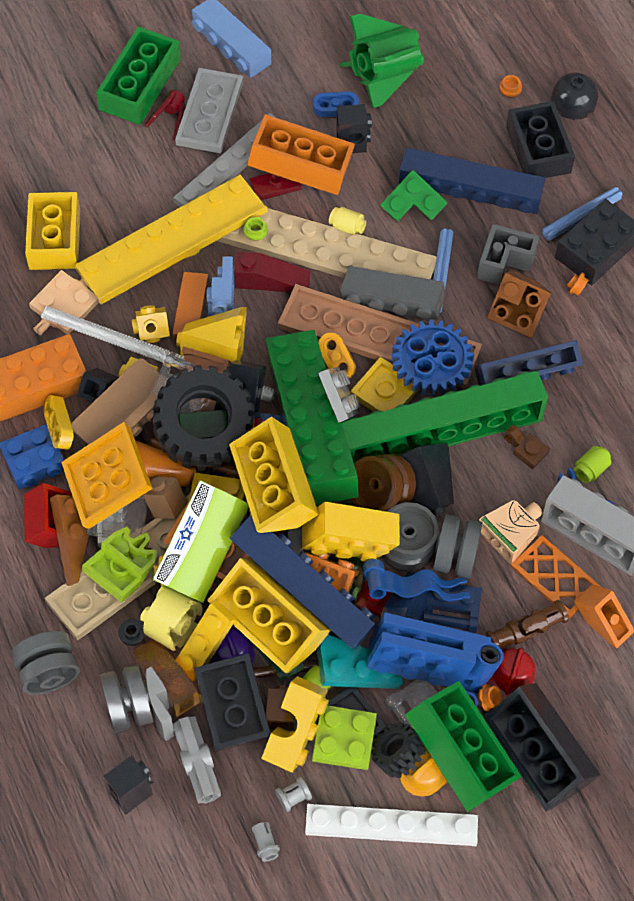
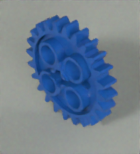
(432, 357)

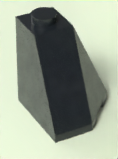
(432, 476)

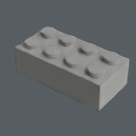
(591, 523)

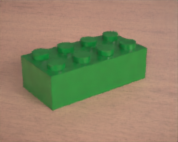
(138, 75)
(463, 745)

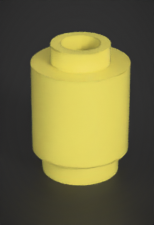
(347, 220)

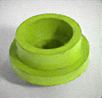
(255, 223)

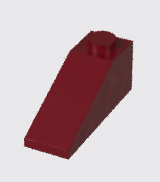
(267, 273)

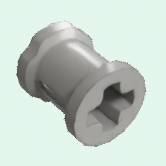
(293, 794)

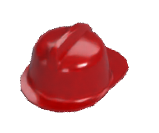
(514, 671)

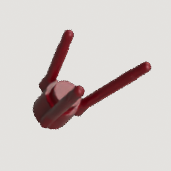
(171, 104)

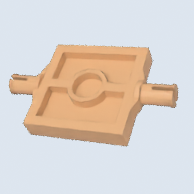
(64, 295)

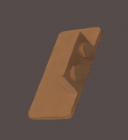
(124, 401)

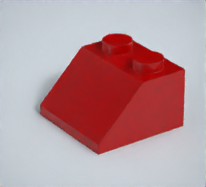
(38, 516)

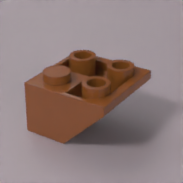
(519, 303)

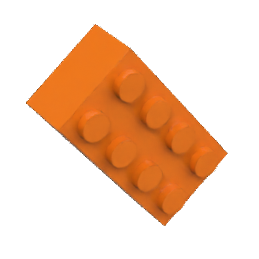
(300, 154)
(39, 372)

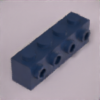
(545, 361)

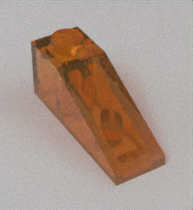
(180, 690)

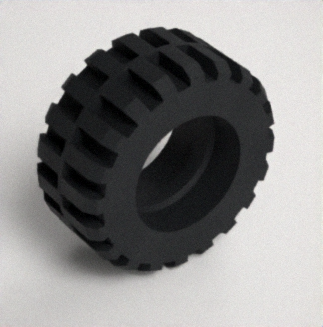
(195, 385)

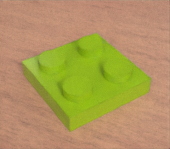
(345, 737)

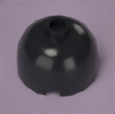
(575, 95)

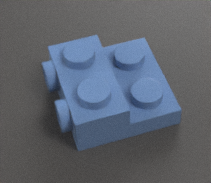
(221, 294)

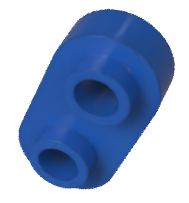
(331, 101)

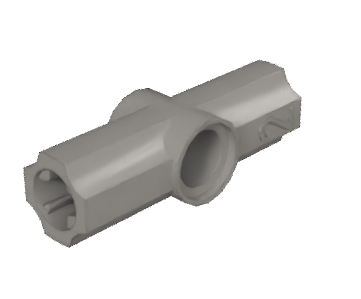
(196, 760)

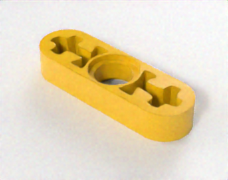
(58, 422)

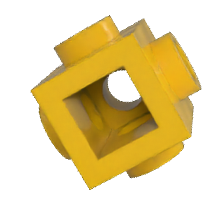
(153, 332)

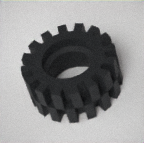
(397, 763)

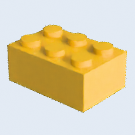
(52, 230)
(351, 532)

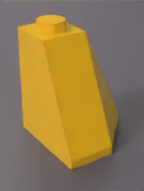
(216, 335)

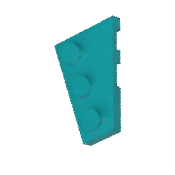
(347, 667)

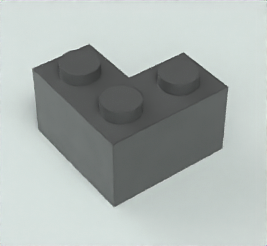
(504, 249)

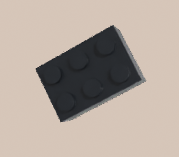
(540, 140)
(597, 241)
(231, 702)

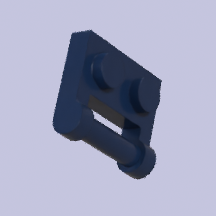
(466, 606)

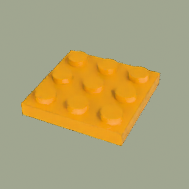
(106, 475)

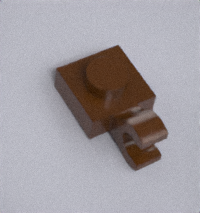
(528, 449)

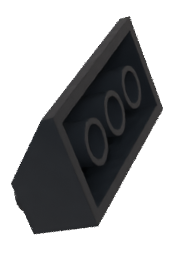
(541, 746)

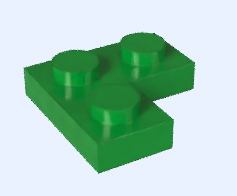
(415, 192)

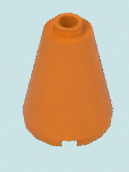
(160, 465)

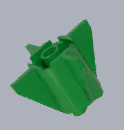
(382, 55)

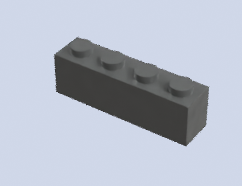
(394, 292)

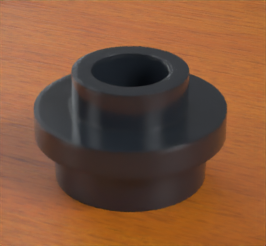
(133, 639)

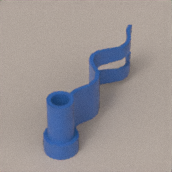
(381, 581)

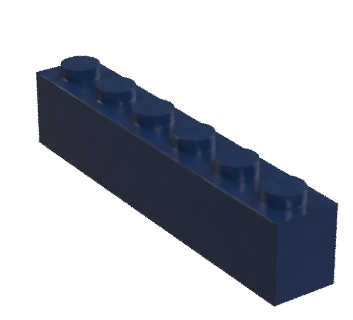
(475, 180)
(305, 583)

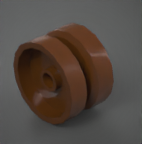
(384, 482)

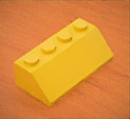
(273, 478)
(269, 615)

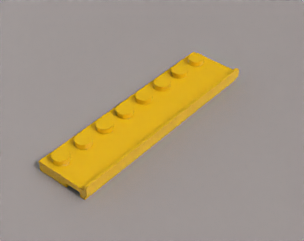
(170, 239)

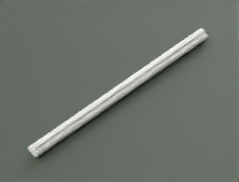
(115, 338)

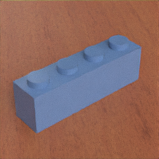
(231, 37)

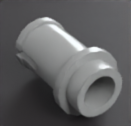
(266, 845)

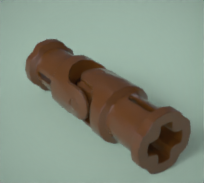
(529, 625)

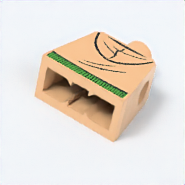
(511, 528)

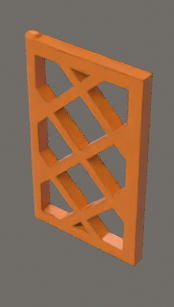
(533, 578)

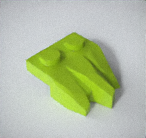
(121, 563)

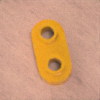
(339, 355)

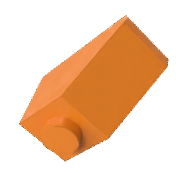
(605, 614)

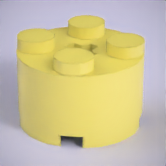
(171, 618)

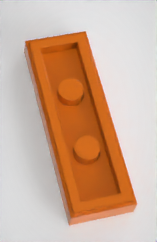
(190, 300)

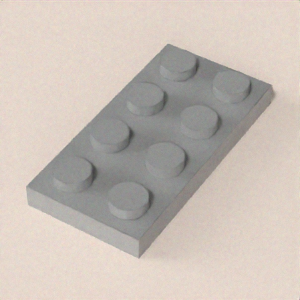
(209, 110)
(336, 388)

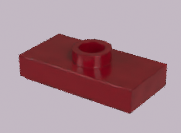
(272, 185)

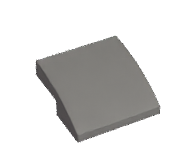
(159, 704)

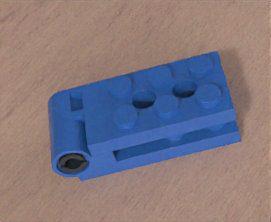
(432, 653)

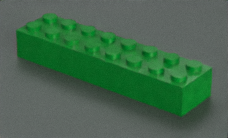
(308, 413)
(449, 418)

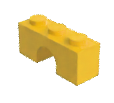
(305, 702)

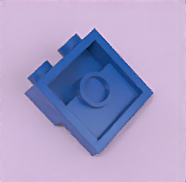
(32, 457)

